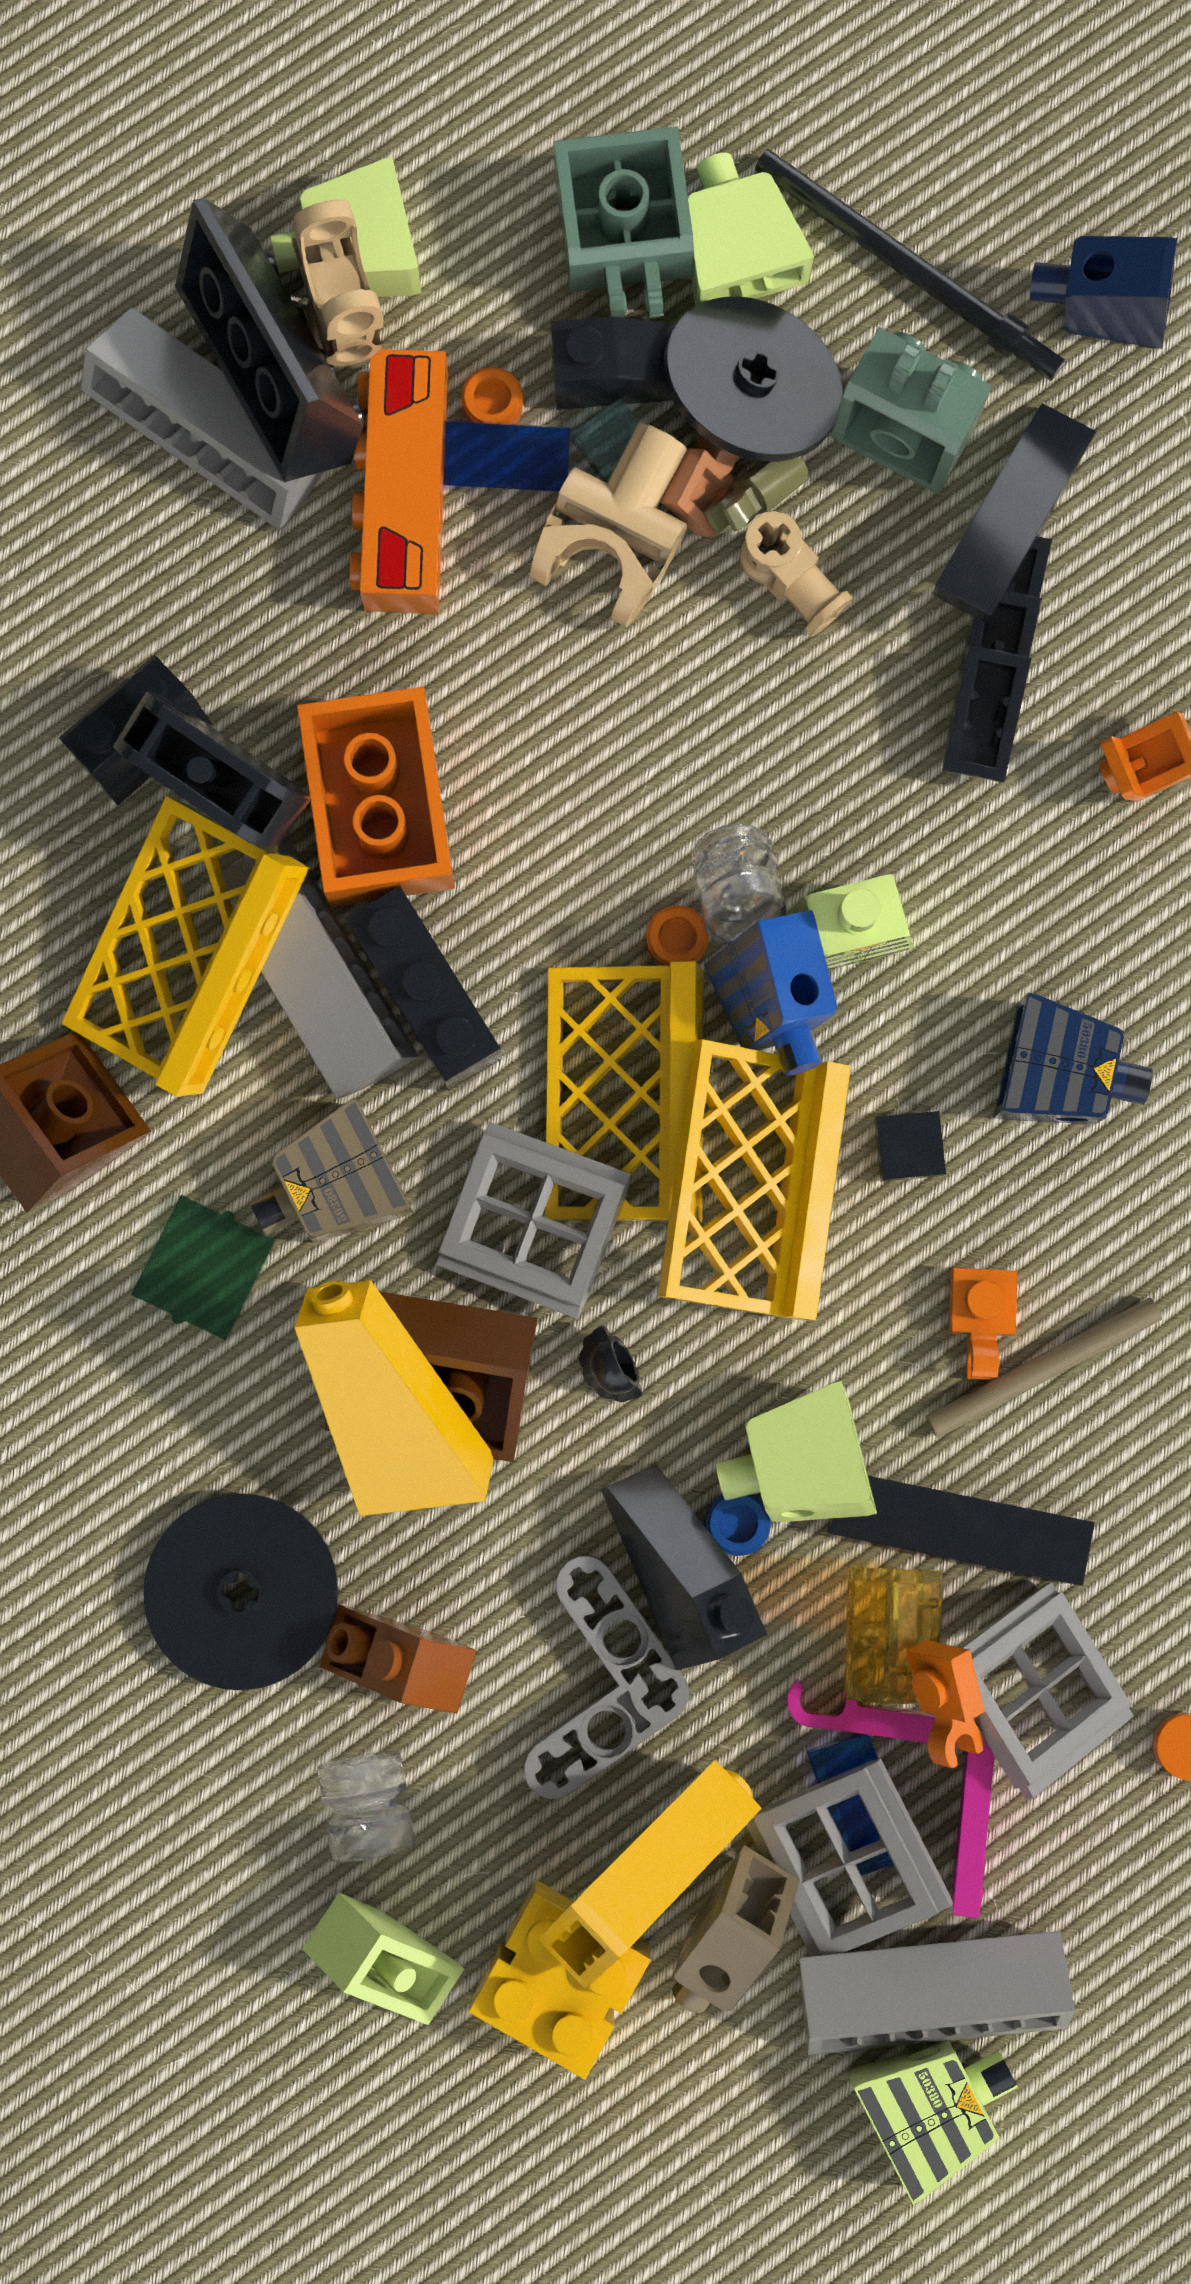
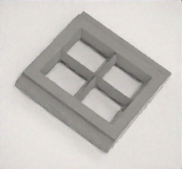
(513, 1272)
(1072, 1738)
(897, 1836)

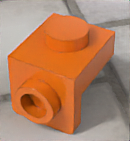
(1148, 758)

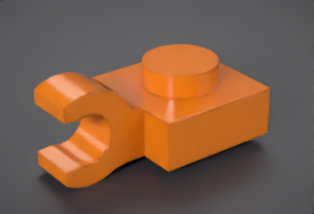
(982, 1308)
(949, 1690)

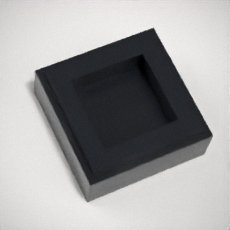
(909, 1146)

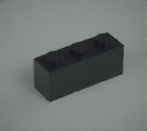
(424, 988)

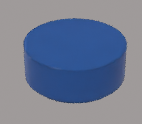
(738, 1524)

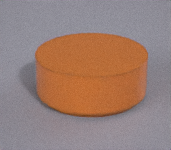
(492, 397)
(676, 936)
(1173, 1745)

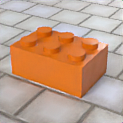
(375, 796)

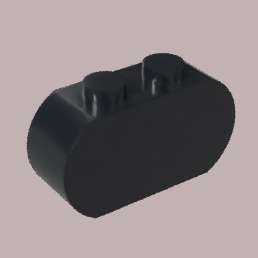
(211, 772)

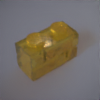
(886, 1617)

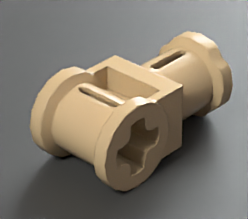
(791, 572)

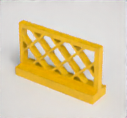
(234, 962)
(680, 1025)
(805, 1191)

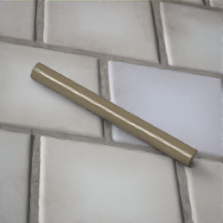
(1043, 1367)

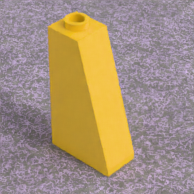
(386, 1406)
(650, 1874)

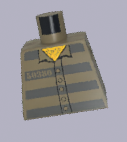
(333, 1180)
(726, 1951)

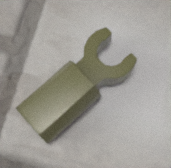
(756, 493)

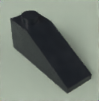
(608, 360)
(682, 1571)

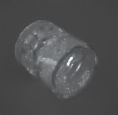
(736, 880)
(366, 1806)

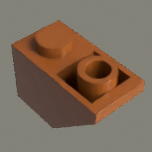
(398, 1660)

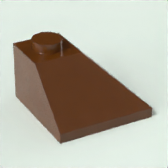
(61, 1120)

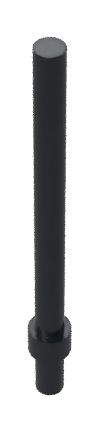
(1005, 333)

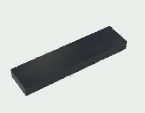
(973, 1531)

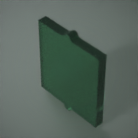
(203, 1267)

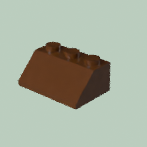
(479, 1358)

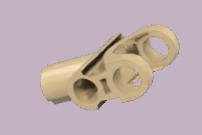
(339, 303)
(619, 518)

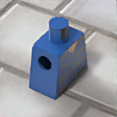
(776, 988)

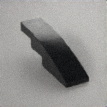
(1013, 513)
(995, 676)

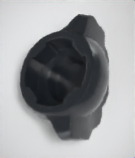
(609, 1366)

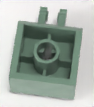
(624, 247)
(910, 409)

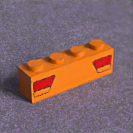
(402, 482)

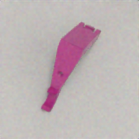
(975, 1791)

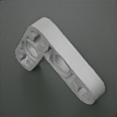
(623, 1698)

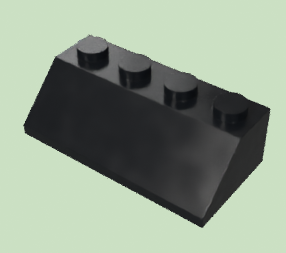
(265, 346)

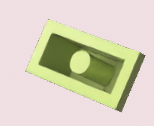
(381, 1960)

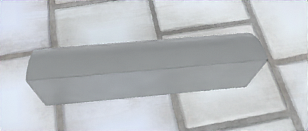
(188, 412)
(329, 991)
(935, 1993)

